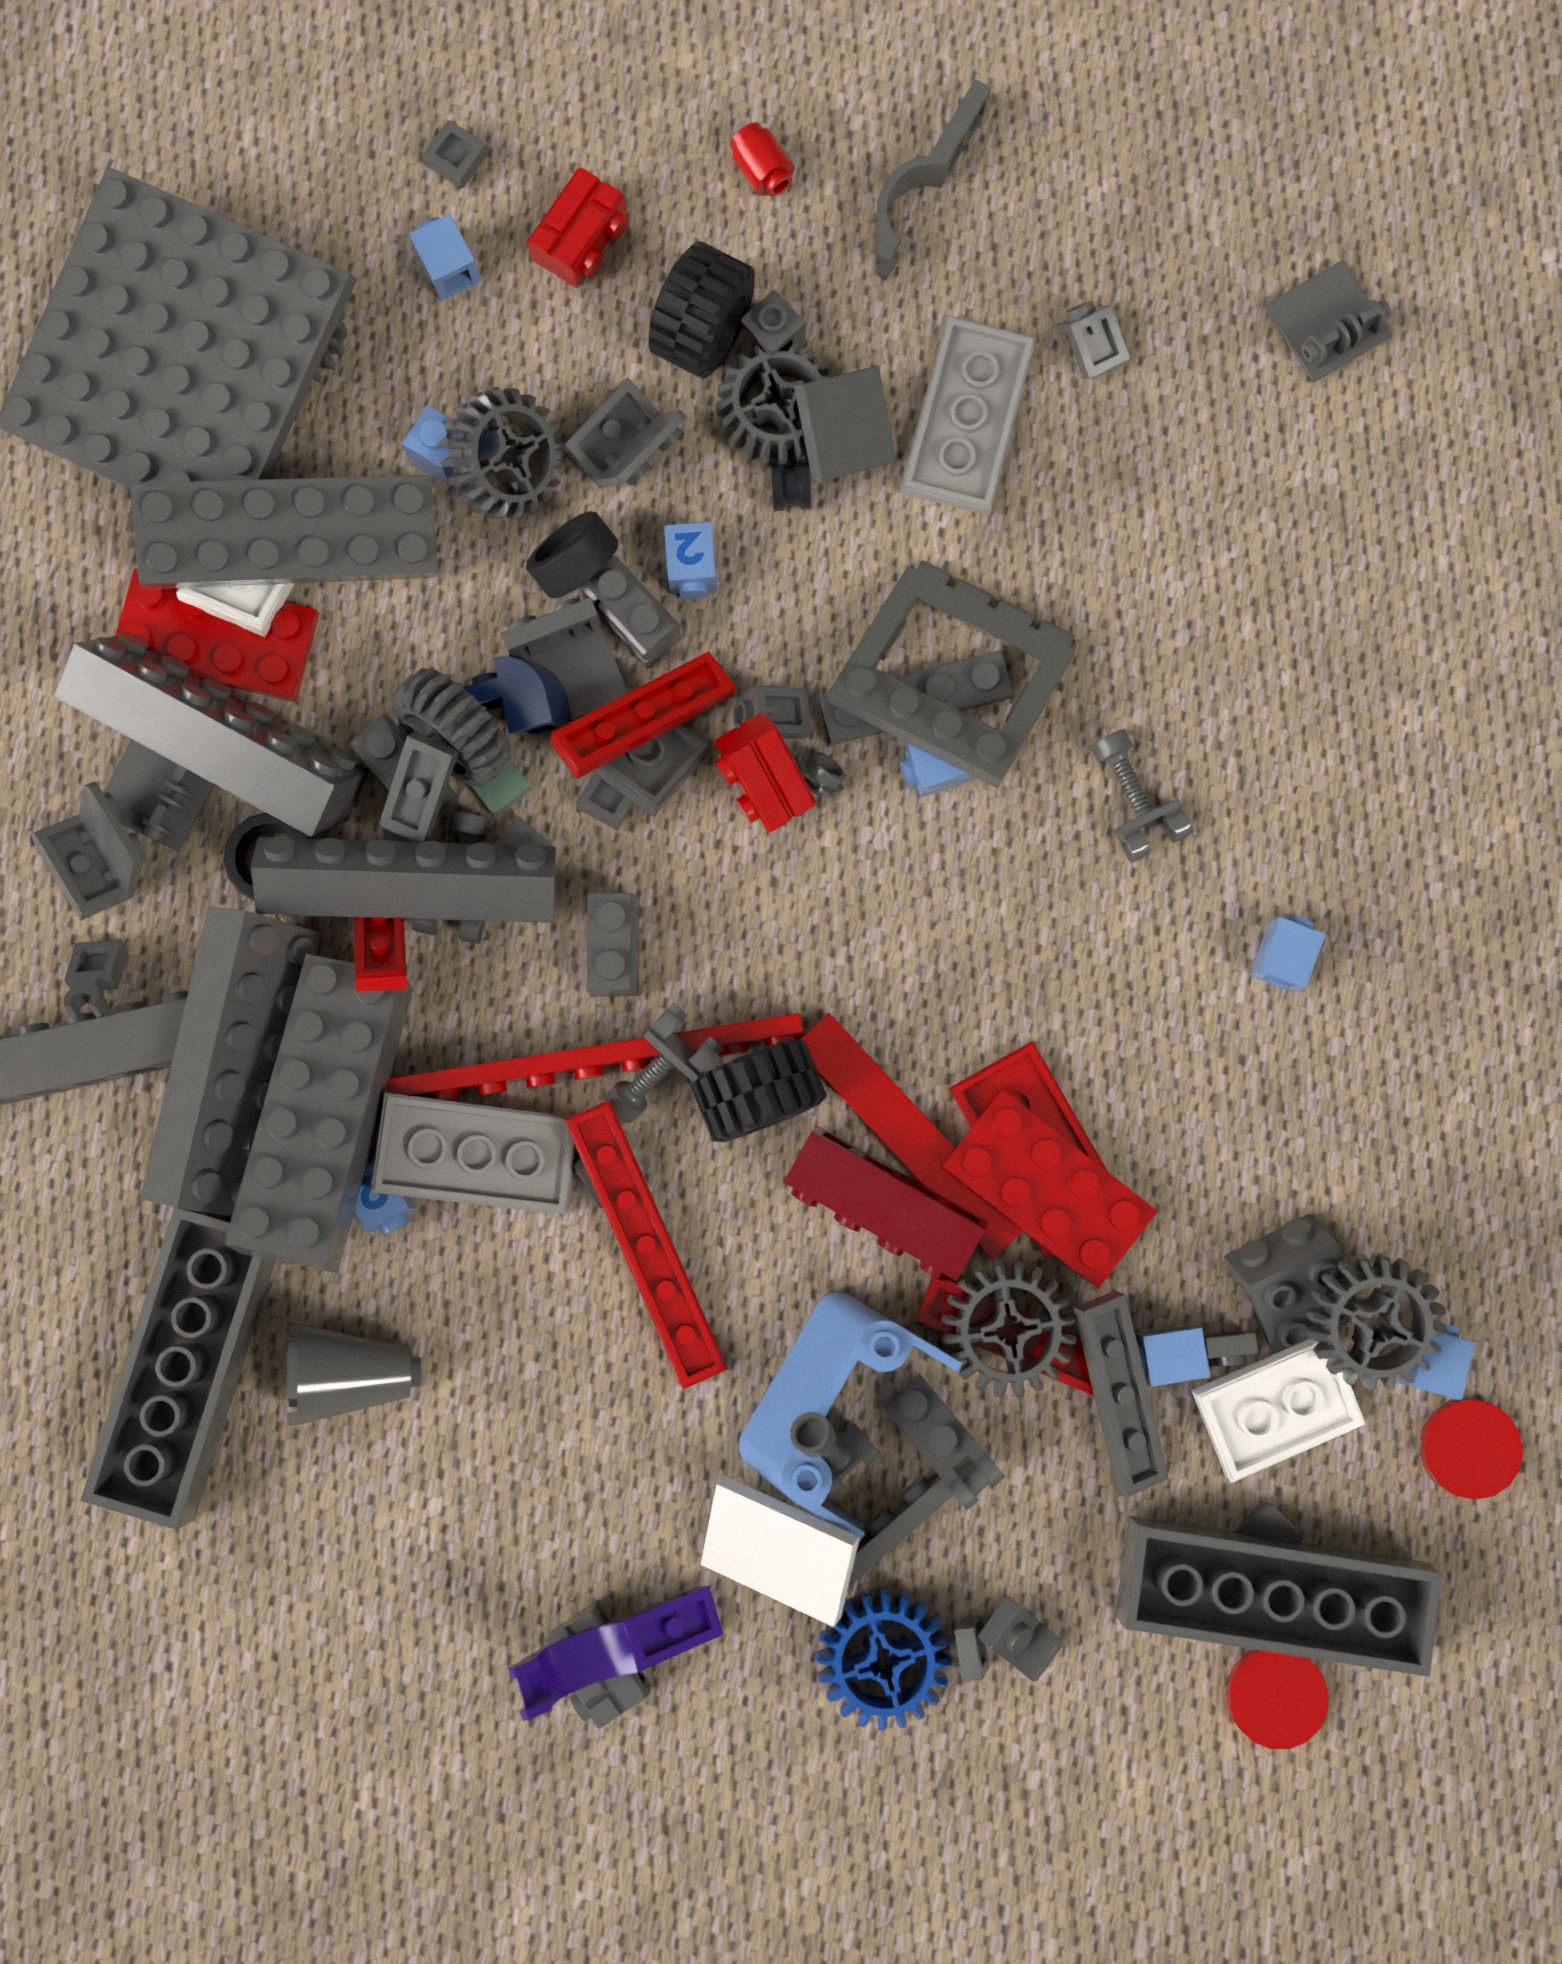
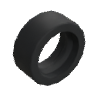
(572, 554)
(240, 841)

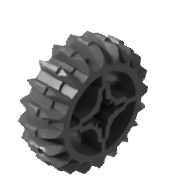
(745, 421)
(524, 467)
(452, 716)
(1382, 1301)
(1013, 1353)

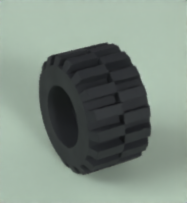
(701, 309)
(758, 1090)

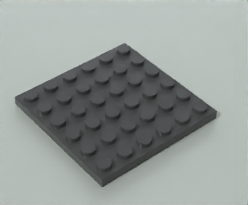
(173, 343)

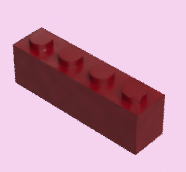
(886, 1204)

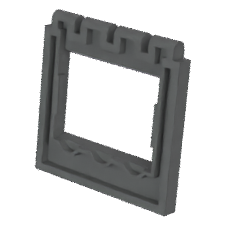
(929, 722)

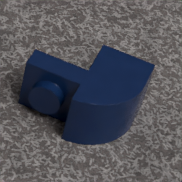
(530, 696)

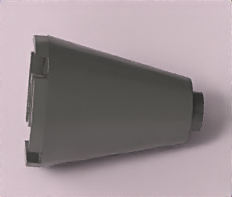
(344, 1373)

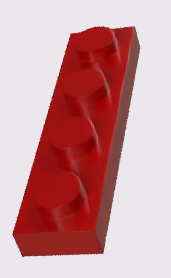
(642, 715)
(935, 1304)

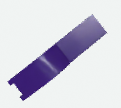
(615, 1649)

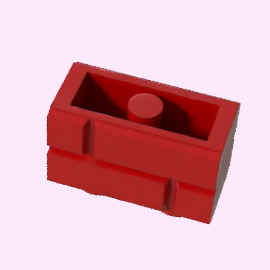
(579, 228)
(764, 772)

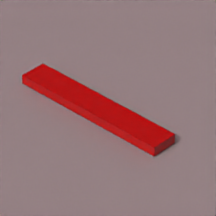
(899, 1124)
(646, 1244)

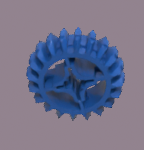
(860, 1666)

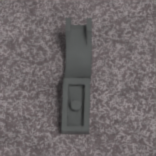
(927, 171)
(416, 792)

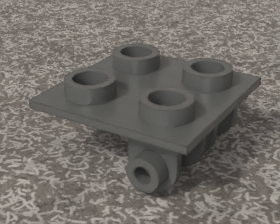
(1329, 320)
(157, 795)

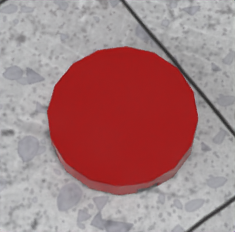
(1471, 1448)
(1277, 1698)

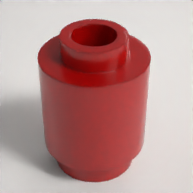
(762, 160)

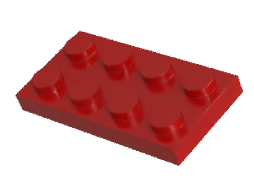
(219, 647)
(1049, 1189)

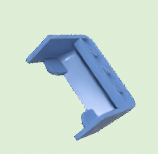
(809, 1381)

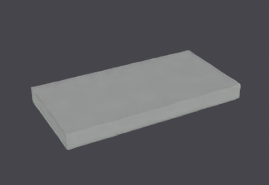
(968, 415)
(472, 1154)

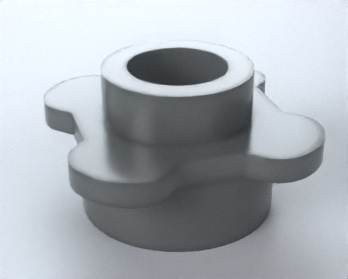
(822, 775)

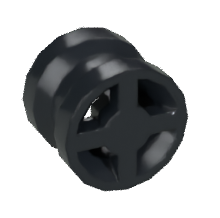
(791, 486)

